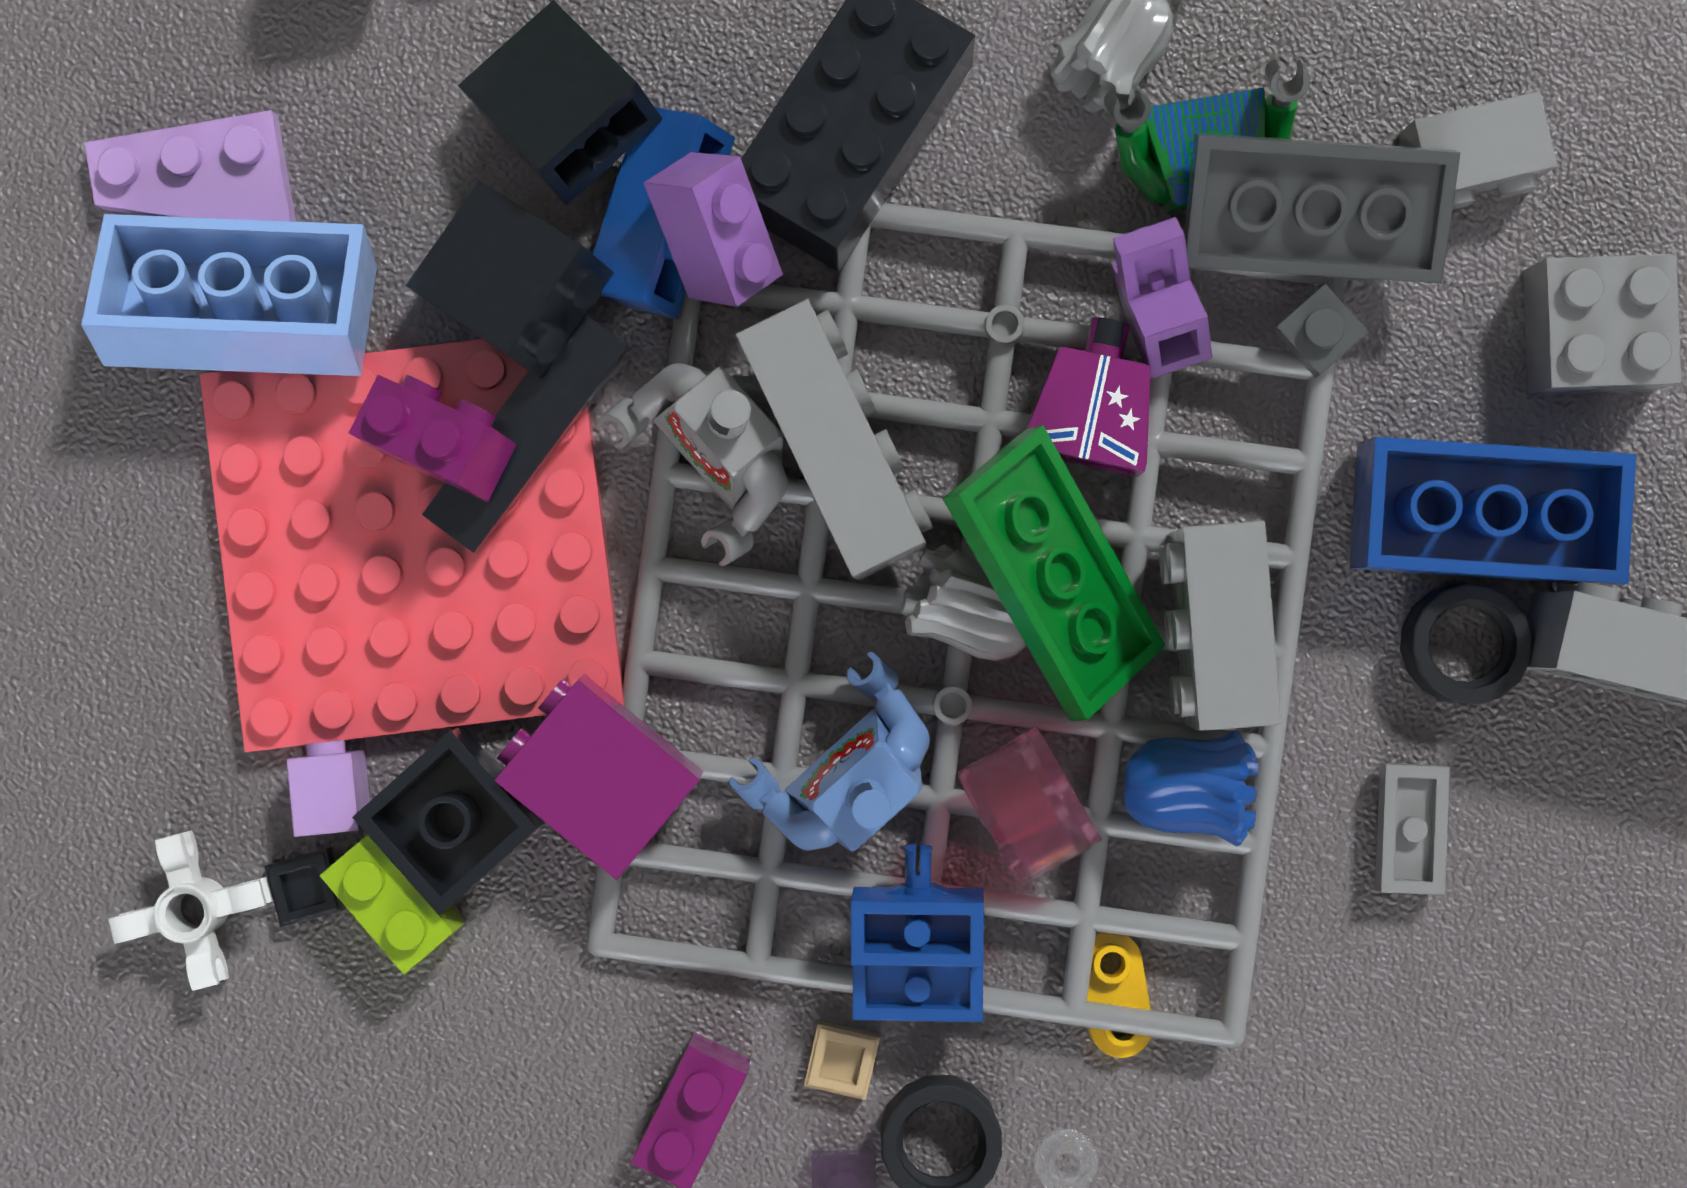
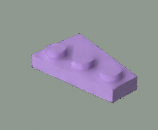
(196, 171)

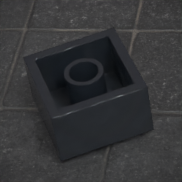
(447, 820)

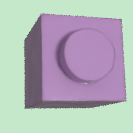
(327, 788)

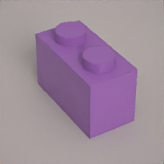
(713, 228)

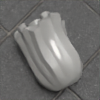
(1112, 50)
(960, 607)

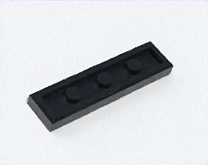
(537, 421)

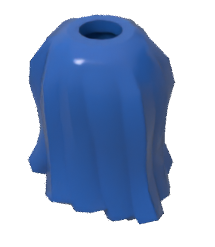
(1193, 786)

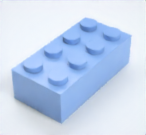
(230, 295)

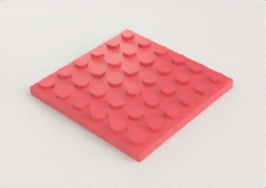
(362, 608)

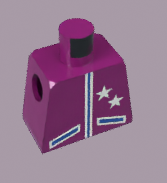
(1097, 402)

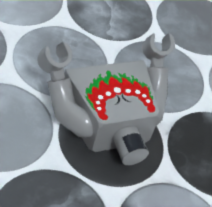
(720, 437)

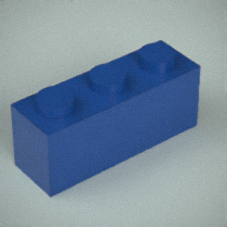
(631, 234)

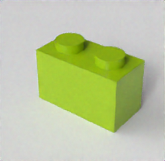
(389, 905)

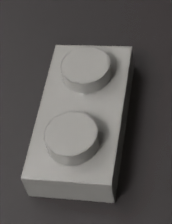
(1412, 828)

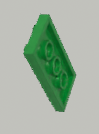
(1055, 572)

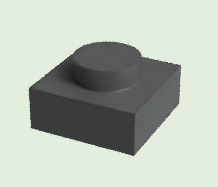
(1320, 330)

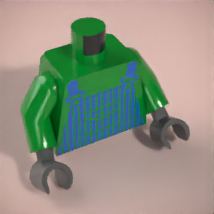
(1159, 139)

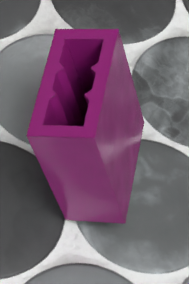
(597, 774)

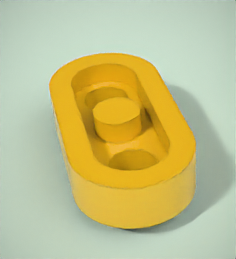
(1122, 988)

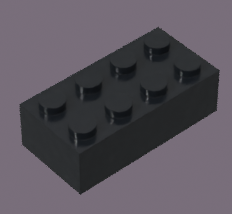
(854, 122)

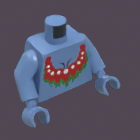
(856, 780)

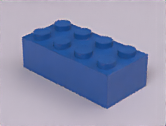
(1492, 511)

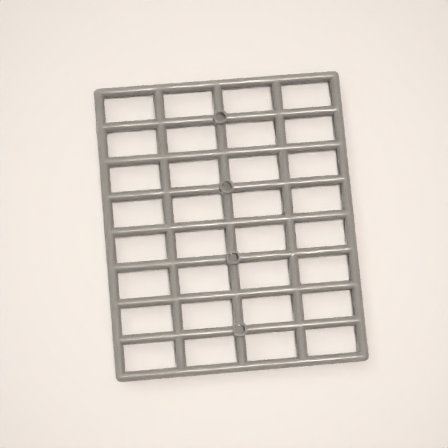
(952, 704)

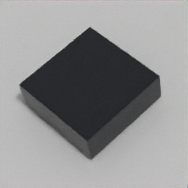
(300, 890)

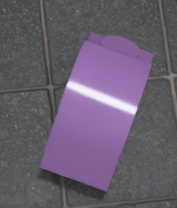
(1160, 298)

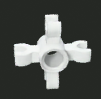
(203, 955)

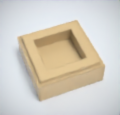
(841, 1060)

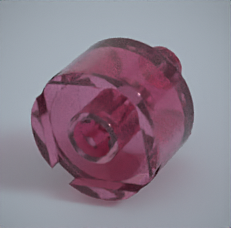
(1028, 806)

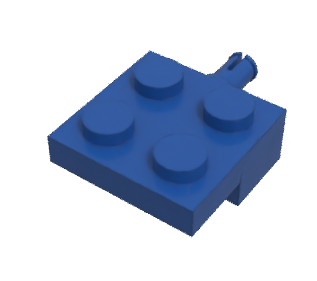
(917, 948)

